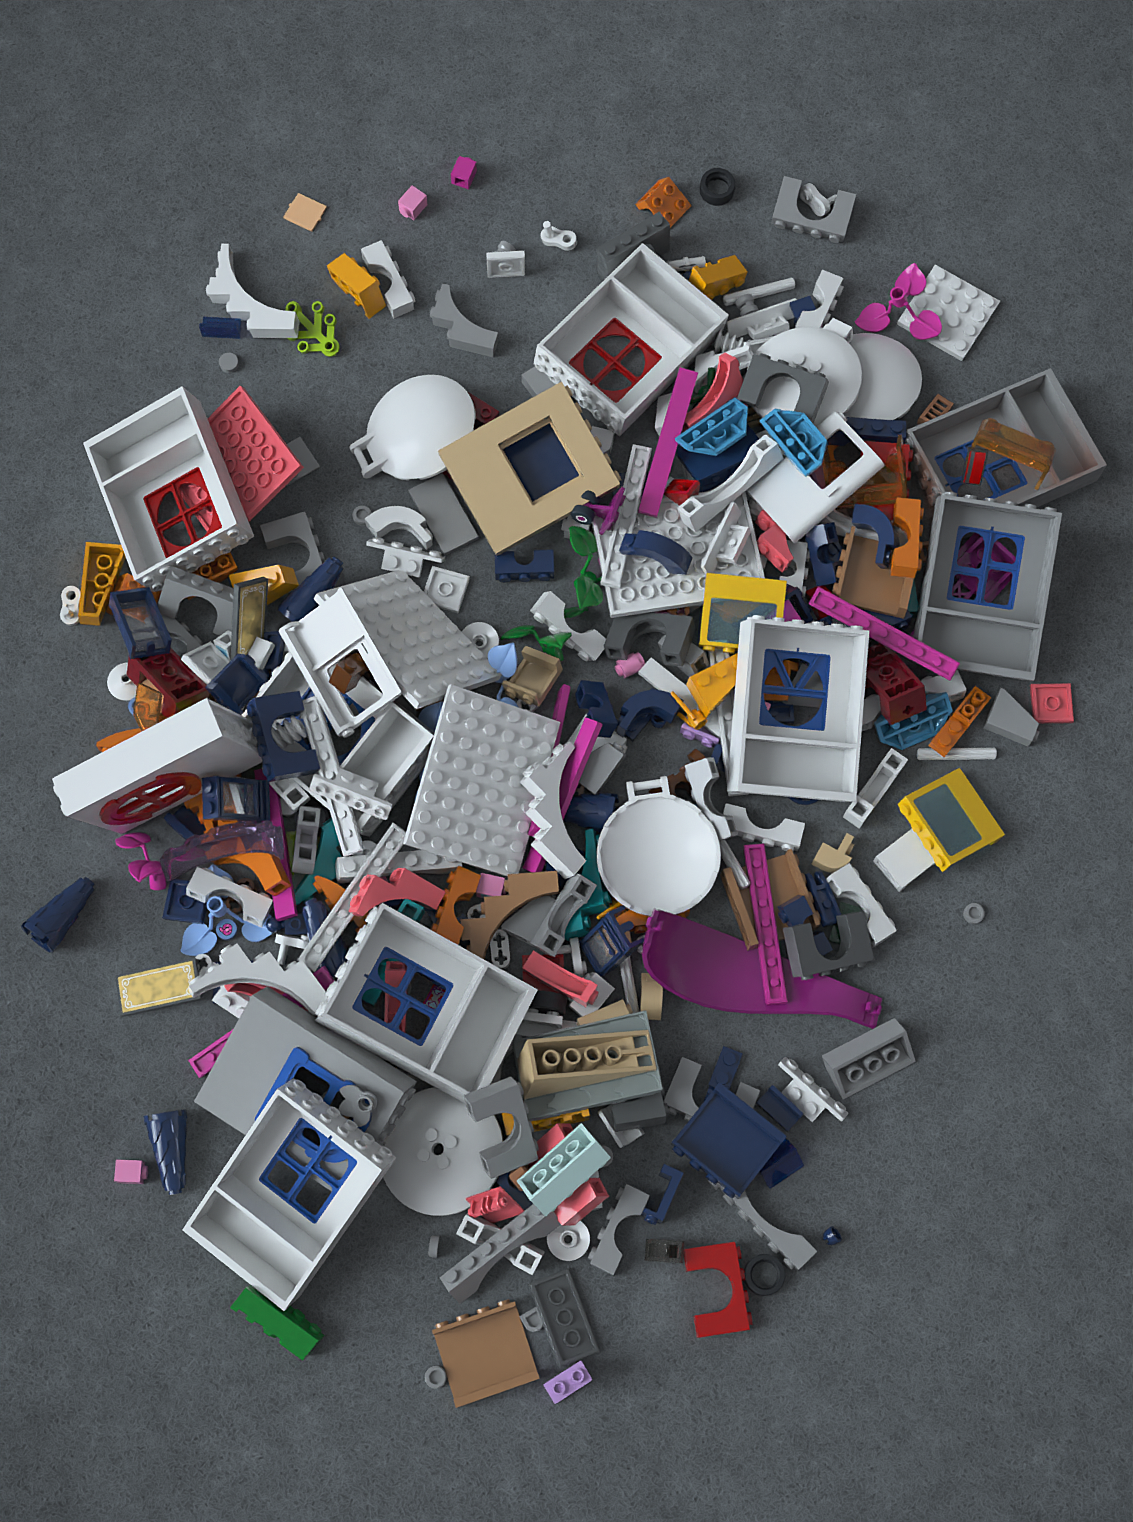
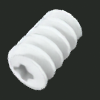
(726, 344)
(289, 732)

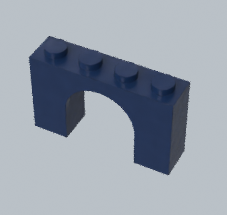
(277, 762)

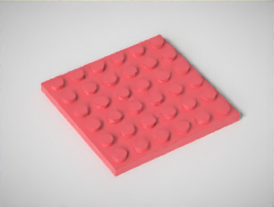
(253, 454)

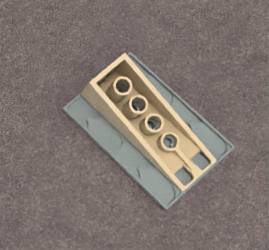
(587, 1066)

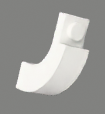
(399, 517)

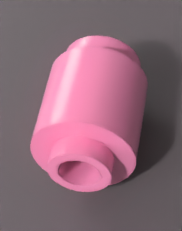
(630, 666)

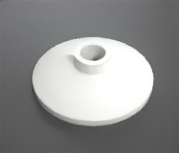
(482, 632)
(118, 688)
(573, 1250)

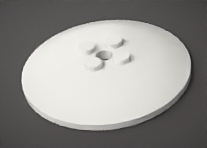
(819, 352)
(439, 1182)

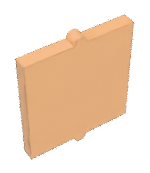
(305, 212)

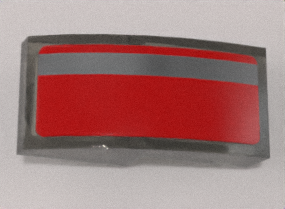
(974, 466)

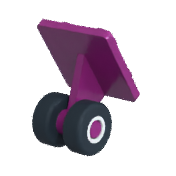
(586, 513)

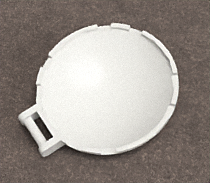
(888, 378)
(413, 425)
(658, 851)

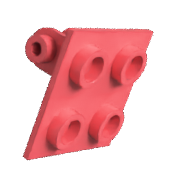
(493, 1205)

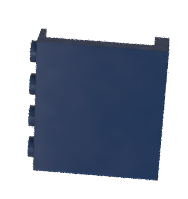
(541, 462)
(715, 470)
(727, 1141)

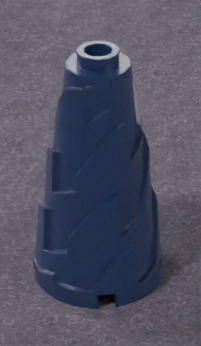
(301, 600)
(591, 810)
(314, 915)
(54, 919)
(168, 1138)

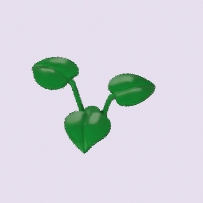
(587, 590)
(553, 642)

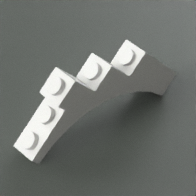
(261, 319)
(703, 362)
(552, 838)
(265, 970)

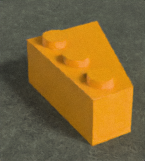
(718, 277)
(280, 580)

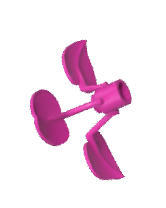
(910, 282)
(143, 868)

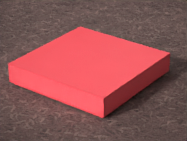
(1052, 703)

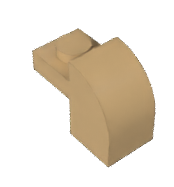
(830, 859)
(651, 997)

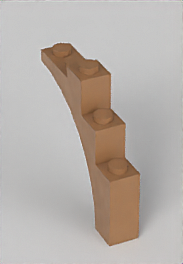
(521, 889)

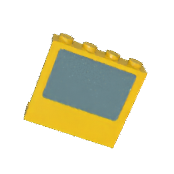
(732, 600)
(950, 819)

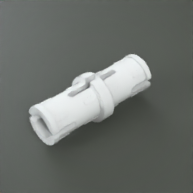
(687, 264)

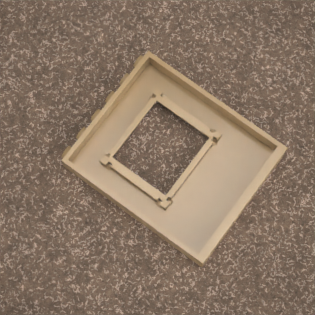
(493, 486)

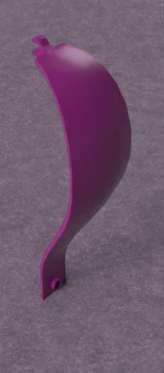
(724, 976)

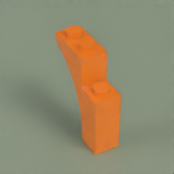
(266, 867)

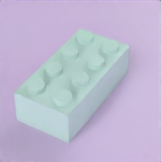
(563, 1170)

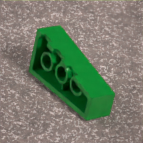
(289, 1326)

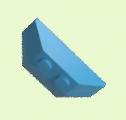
(717, 430)
(796, 438)
(917, 727)

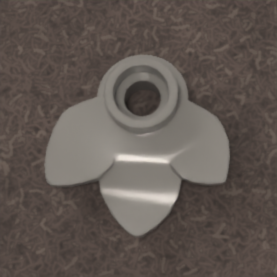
(355, 1105)

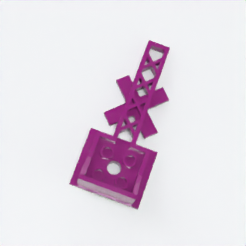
(970, 556)

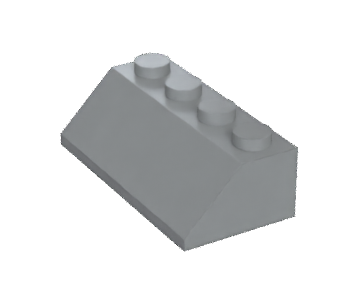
(869, 1058)

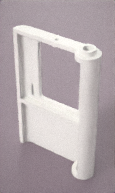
(797, 500)
(324, 640)

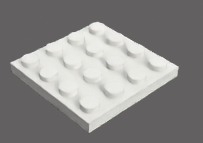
(960, 308)

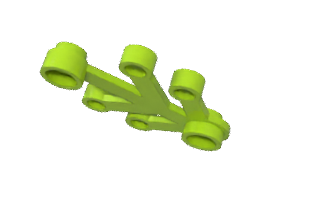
(315, 331)

